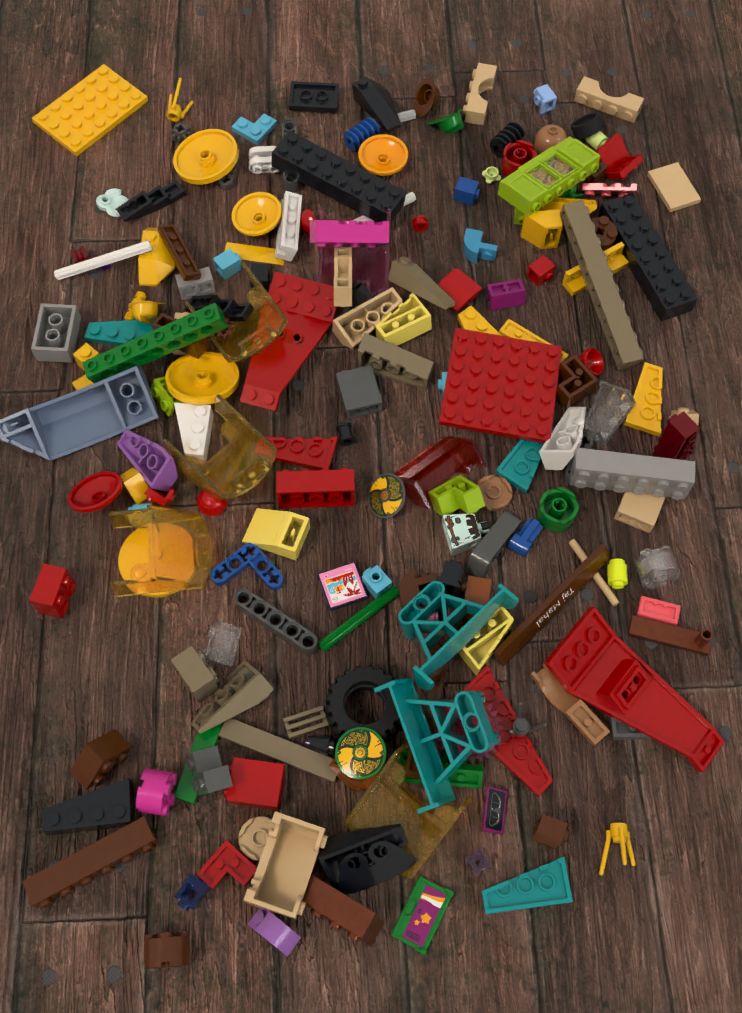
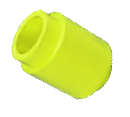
(617, 573)

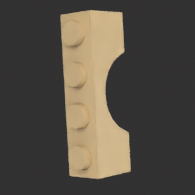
(476, 106)
(623, 107)
(342, 276)

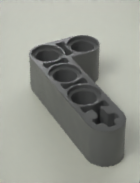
(492, 545)

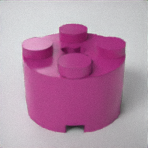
(156, 792)

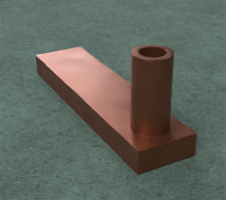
(670, 635)

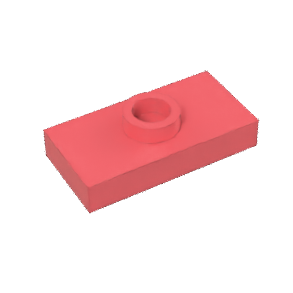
(658, 610)

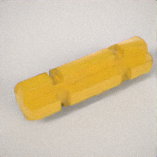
(140, 296)

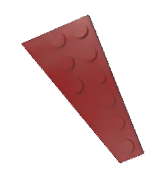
(515, 752)

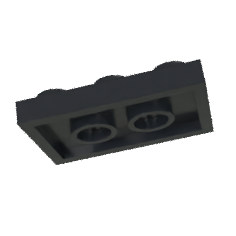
(313, 97)

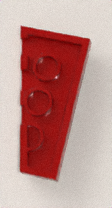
(309, 452)

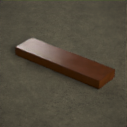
(179, 252)

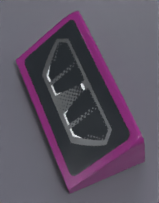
(494, 810)

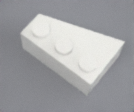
(195, 429)

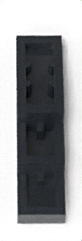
(145, 204)
(230, 308)

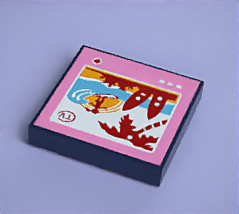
(342, 586)

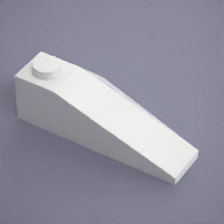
(564, 439)

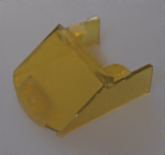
(259, 330)
(234, 467)
(177, 551)
(390, 803)

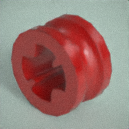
(420, 223)

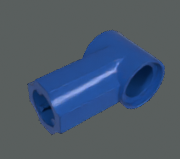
(523, 541)

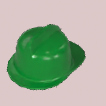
(450, 123)

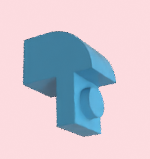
(474, 248)

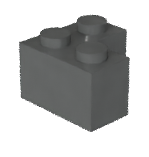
(208, 771)

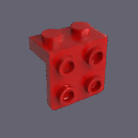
(617, 158)

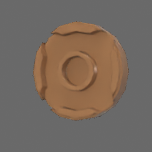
(495, 492)

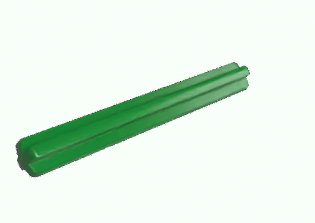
(359, 618)

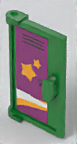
(426, 908)

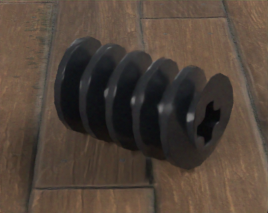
(510, 133)

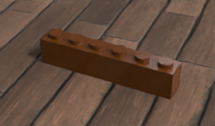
(90, 862)

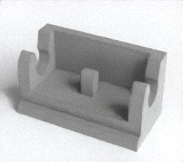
(196, 287)

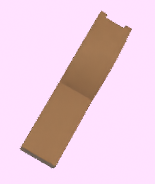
(571, 706)

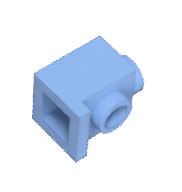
(544, 98)

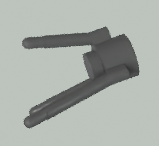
(521, 725)

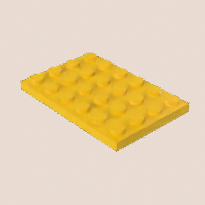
(90, 109)

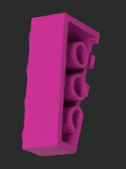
(349, 232)

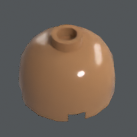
(548, 136)

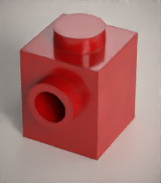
(541, 270)

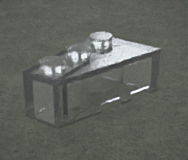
(608, 412)

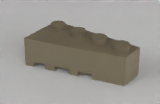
(394, 362)

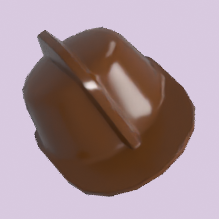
(426, 97)

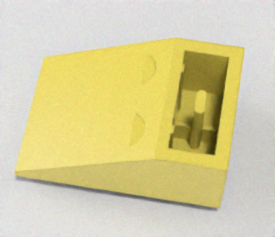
(278, 532)

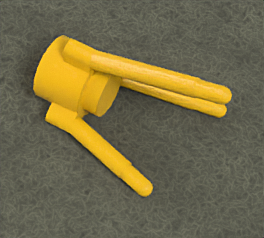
(174, 110)
(619, 834)

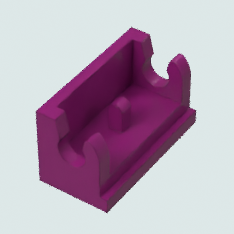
(506, 294)

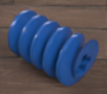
(360, 132)

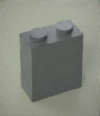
(359, 392)

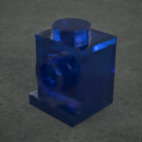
(191, 884)

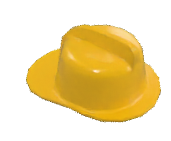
(145, 310)

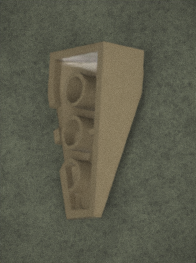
(414, 279)
(242, 691)

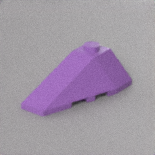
(149, 459)

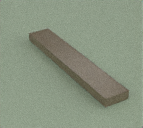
(278, 748)

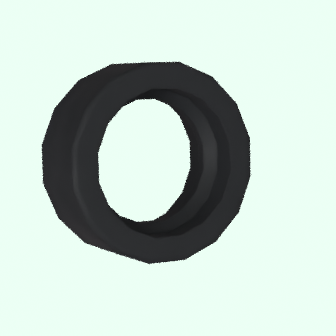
(587, 125)

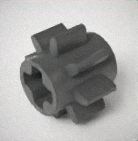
(180, 133)

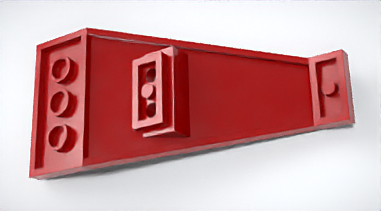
(310, 315)

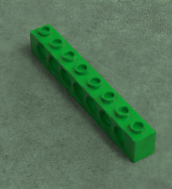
(156, 343)

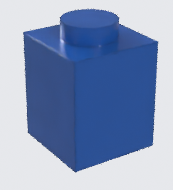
(466, 190)

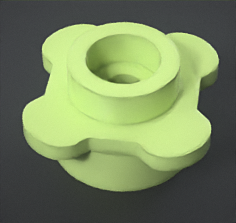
(491, 174)

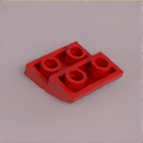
(459, 288)

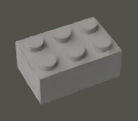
(56, 333)

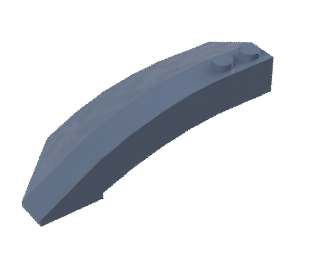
(82, 416)

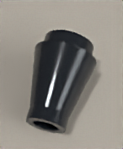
(322, 744)

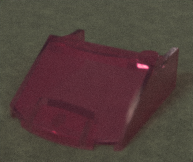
(368, 264)

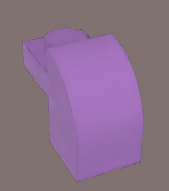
(274, 931)

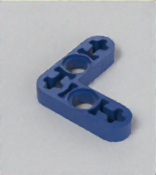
(251, 561)

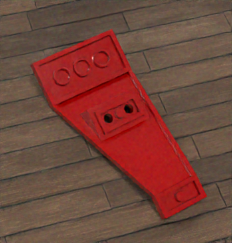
(600, 667)

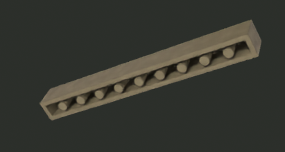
(600, 285)

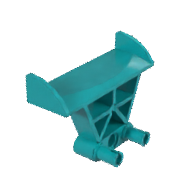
(413, 621)
(422, 743)

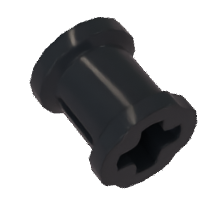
(345, 433)

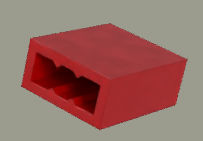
(255, 783)

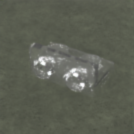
(222, 644)

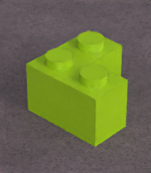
(456, 494)

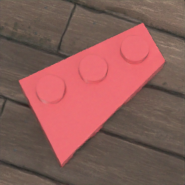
(591, 189)

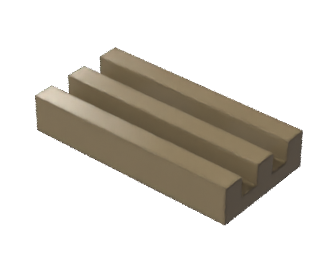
(287, 720)

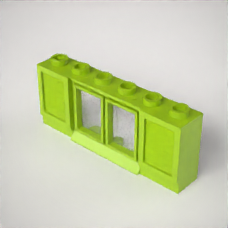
(549, 175)

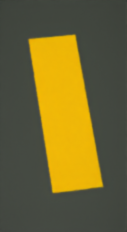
(255, 253)

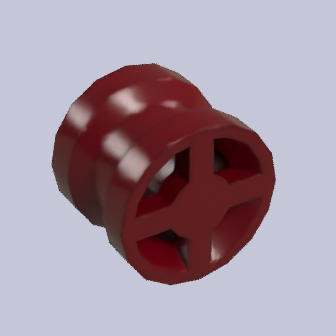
(79, 255)

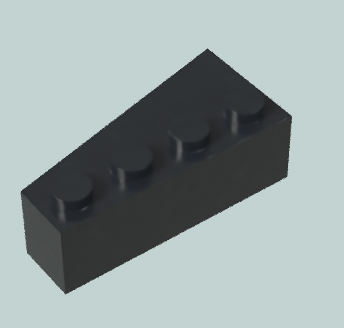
(95, 810)

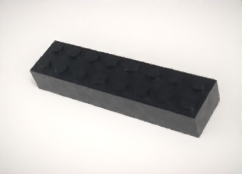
(337, 178)
(649, 258)

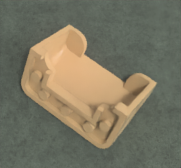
(286, 866)

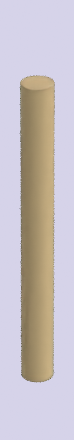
(597, 577)

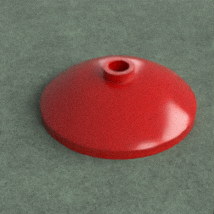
(95, 492)

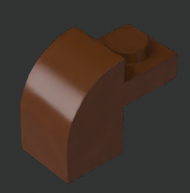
(411, 586)

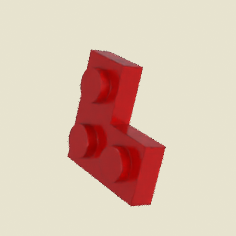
(227, 860)

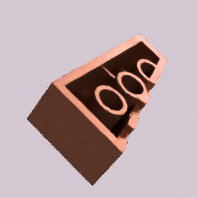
(342, 911)

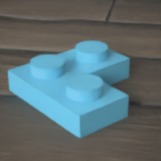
(256, 131)

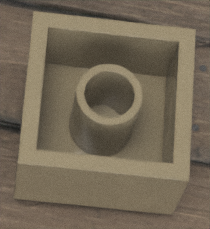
(195, 673)

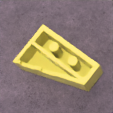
(405, 322)
(481, 646)

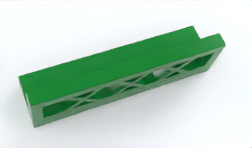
(464, 776)

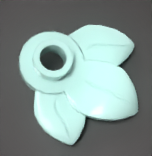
(113, 200)

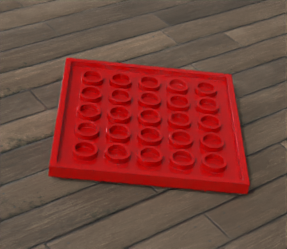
(501, 386)

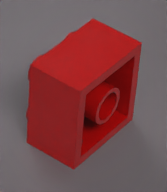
(53, 591)

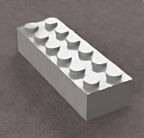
(632, 473)

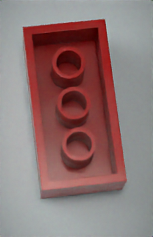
(315, 488)

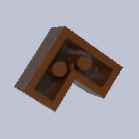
(576, 383)
(99, 757)

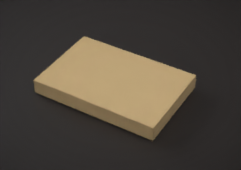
(673, 187)

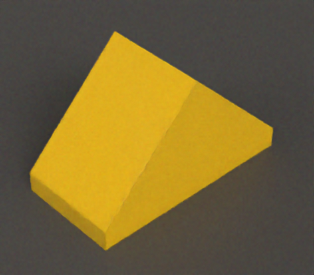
(135, 485)

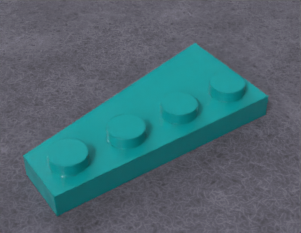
(116, 332)

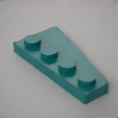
(521, 464)
(537, 888)

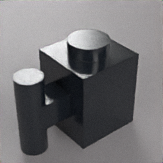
(359, 295)

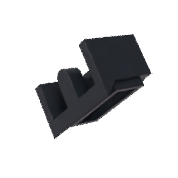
(452, 577)

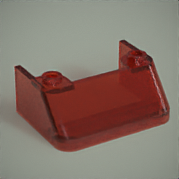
(438, 464)

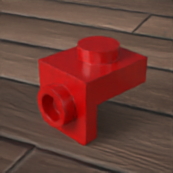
(156, 496)

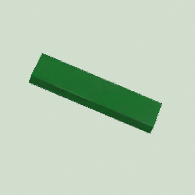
(202, 741)

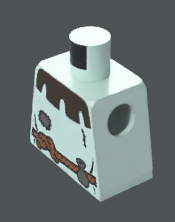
(463, 532)

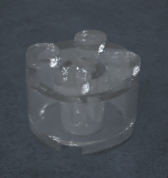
(657, 567)

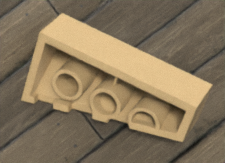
(352, 325)

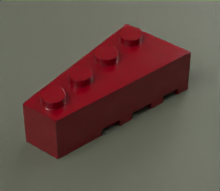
(677, 438)

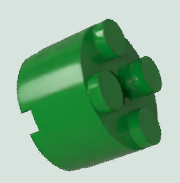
(559, 519)

